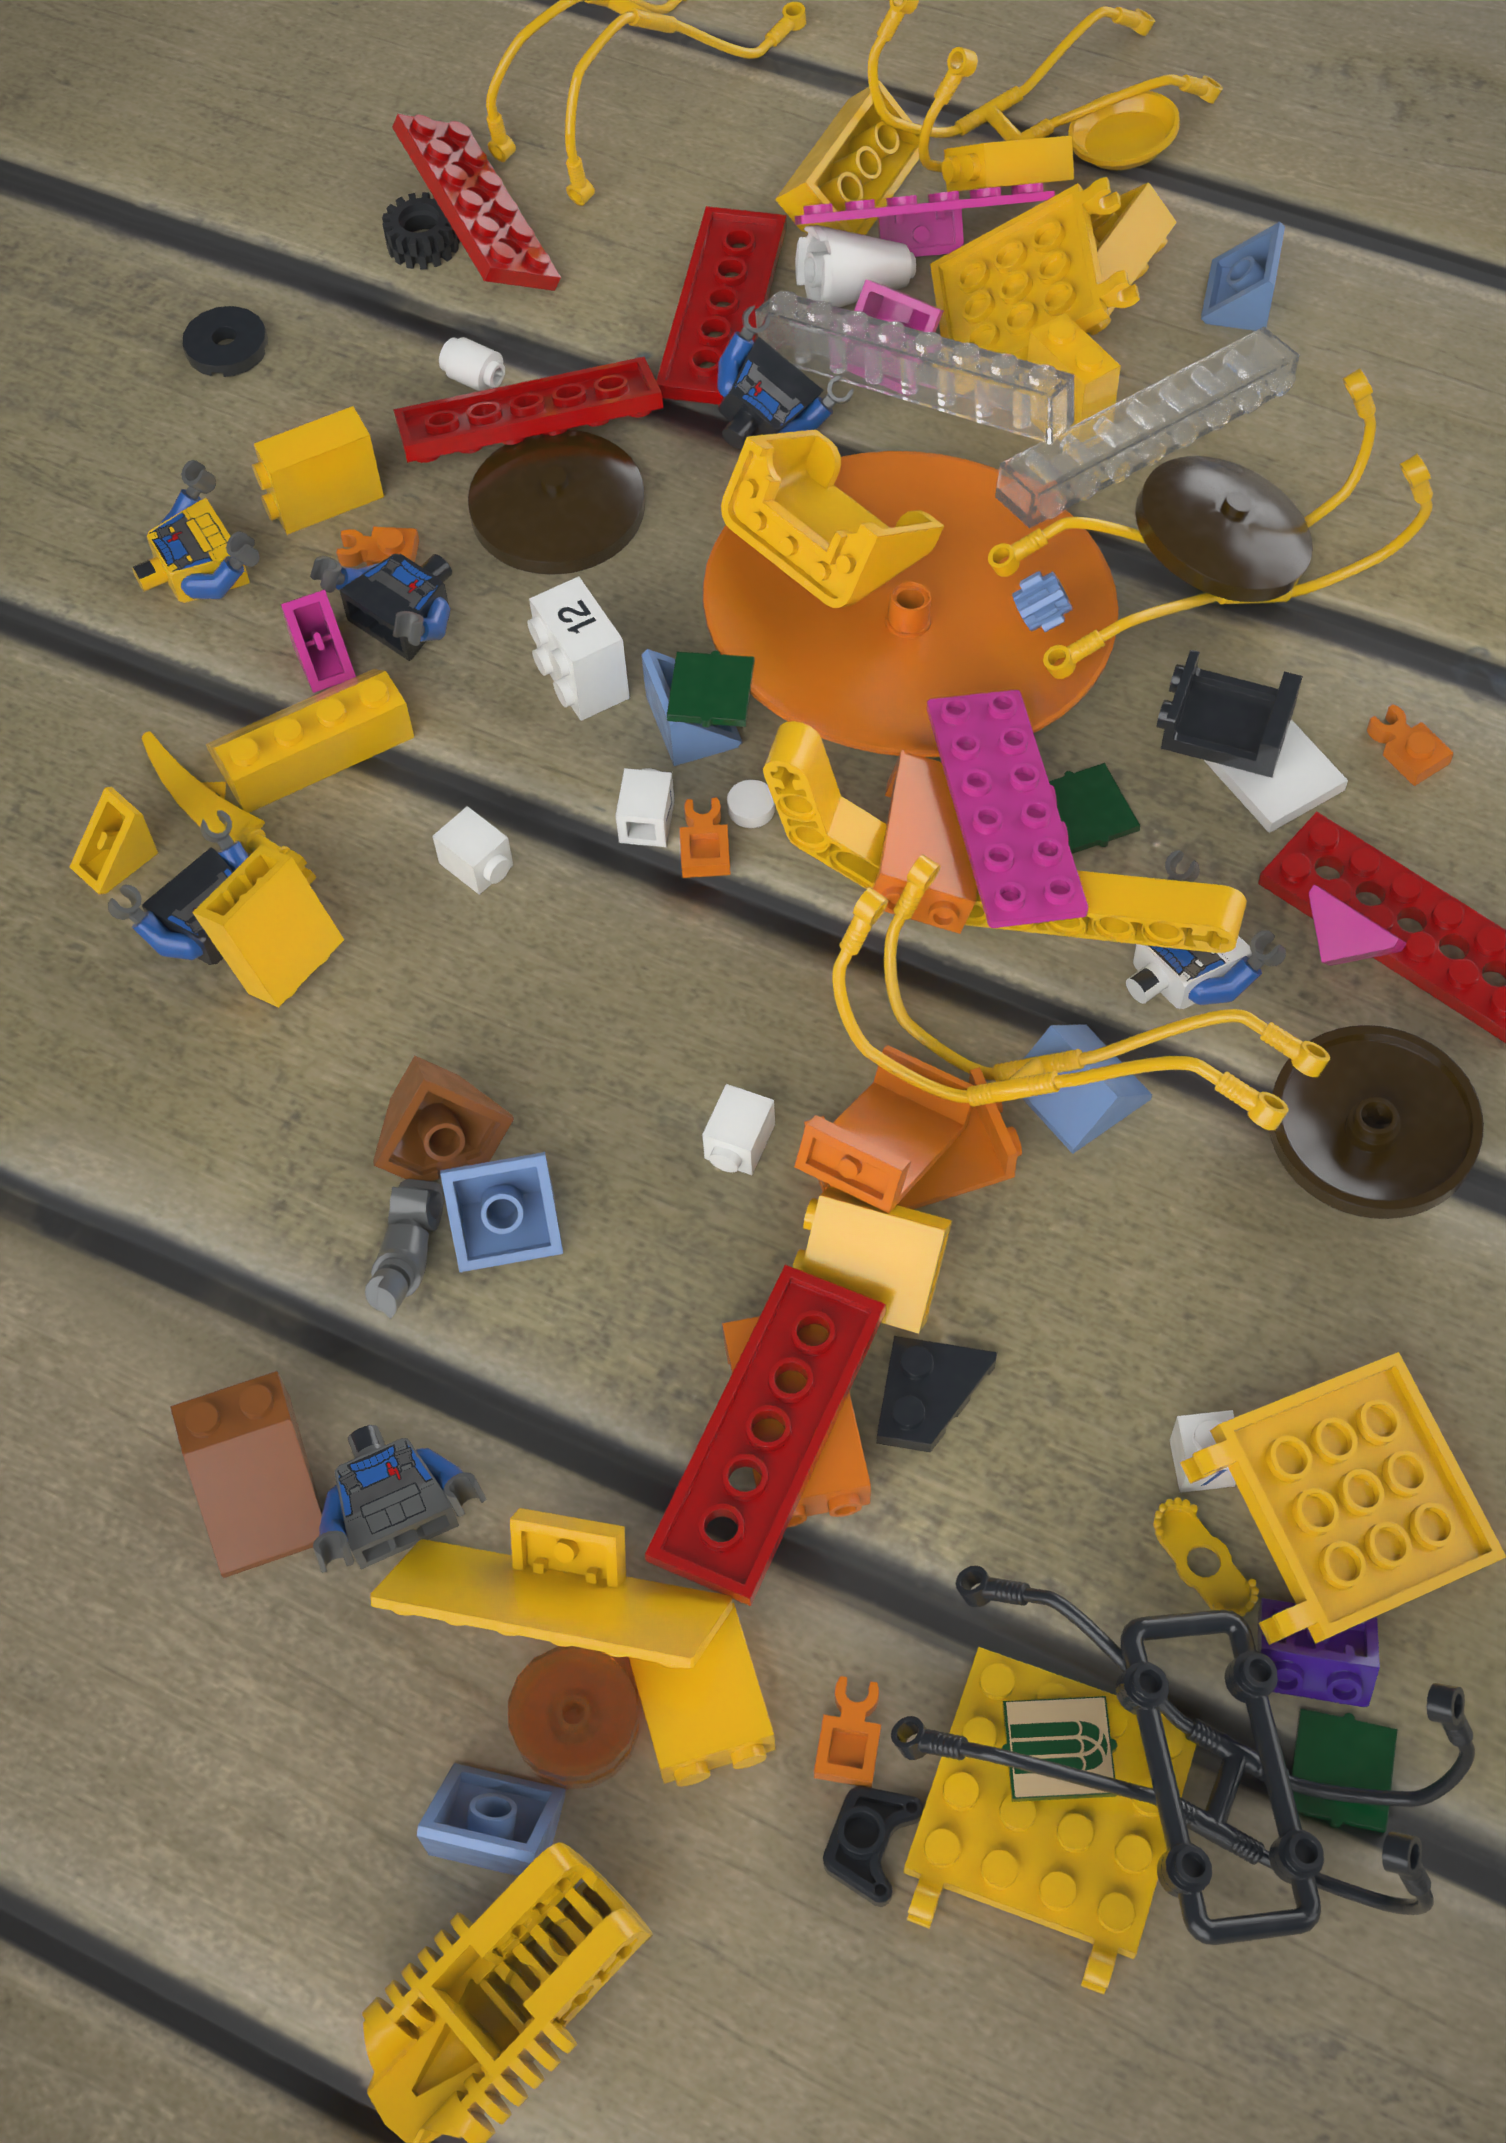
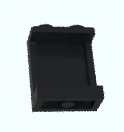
(1227, 717)

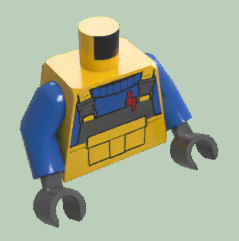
(194, 547)

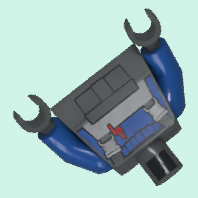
(389, 1500)

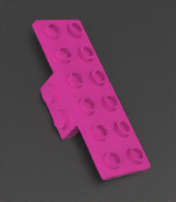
(924, 227)
(1006, 809)

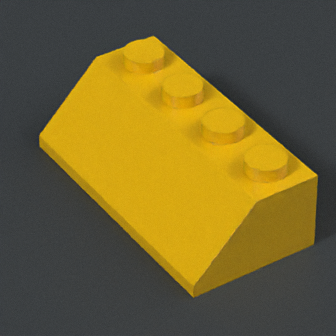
(853, 162)
(1130, 237)
(312, 739)

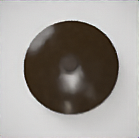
(556, 502)
(1223, 529)
(1381, 1126)

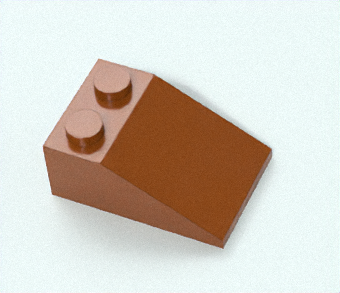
(249, 1473)

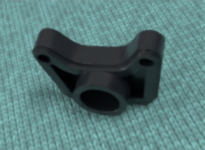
(862, 1836)

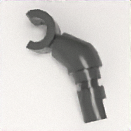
(403, 1253)

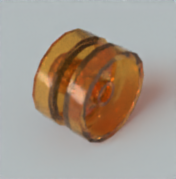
(580, 1752)

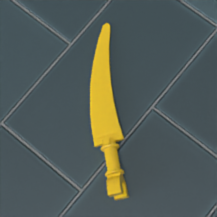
(203, 803)

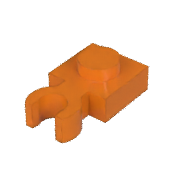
(378, 546)
(1412, 751)
(704, 842)
(848, 1742)

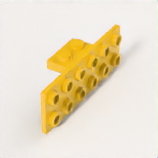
(556, 1587)

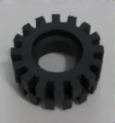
(418, 247)

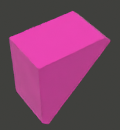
(317, 641)
(1347, 934)

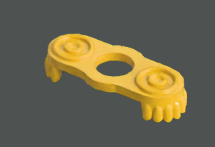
(1182, 1532)

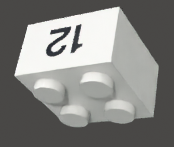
(578, 649)

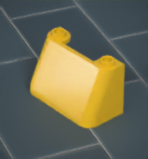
(809, 528)

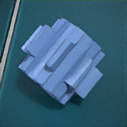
(1042, 601)

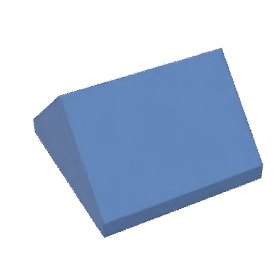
(1244, 282)
(683, 740)
(1085, 1110)
(502, 1212)
(490, 1819)

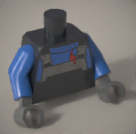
(767, 391)
(392, 599)
(168, 916)

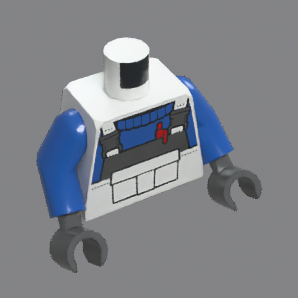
(1199, 976)

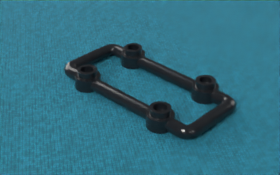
(1184, 1866)

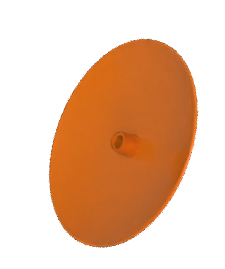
(925, 633)

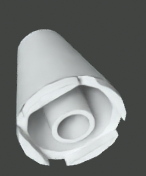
(838, 263)

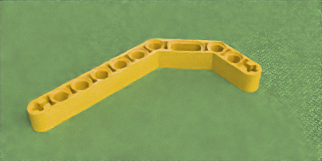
(1119, 906)

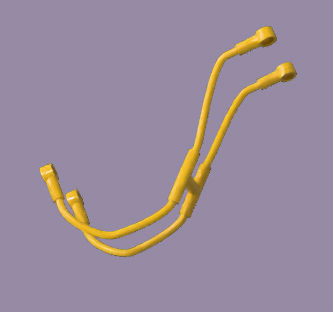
(637, 14)
(1137, 20)
(1412, 468)
(1039, 1074)

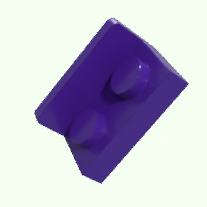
(1333, 1670)

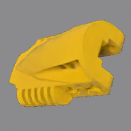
(496, 2000)

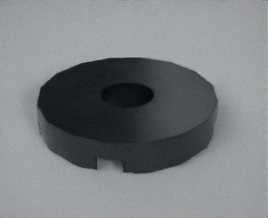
(220, 324)

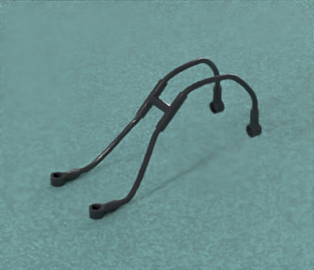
(1400, 1851)

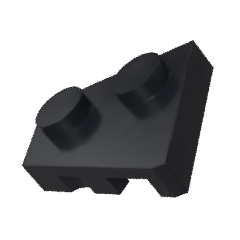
(927, 1389)

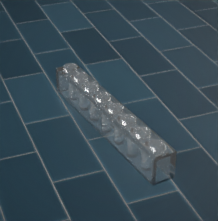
(920, 366)
(1146, 427)

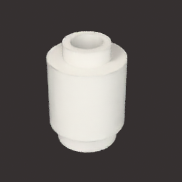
(472, 364)

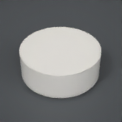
(750, 804)

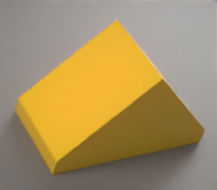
(113, 843)

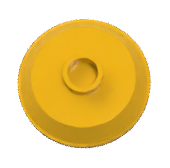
(1126, 132)

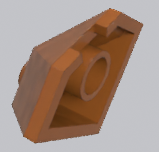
(438, 1124)

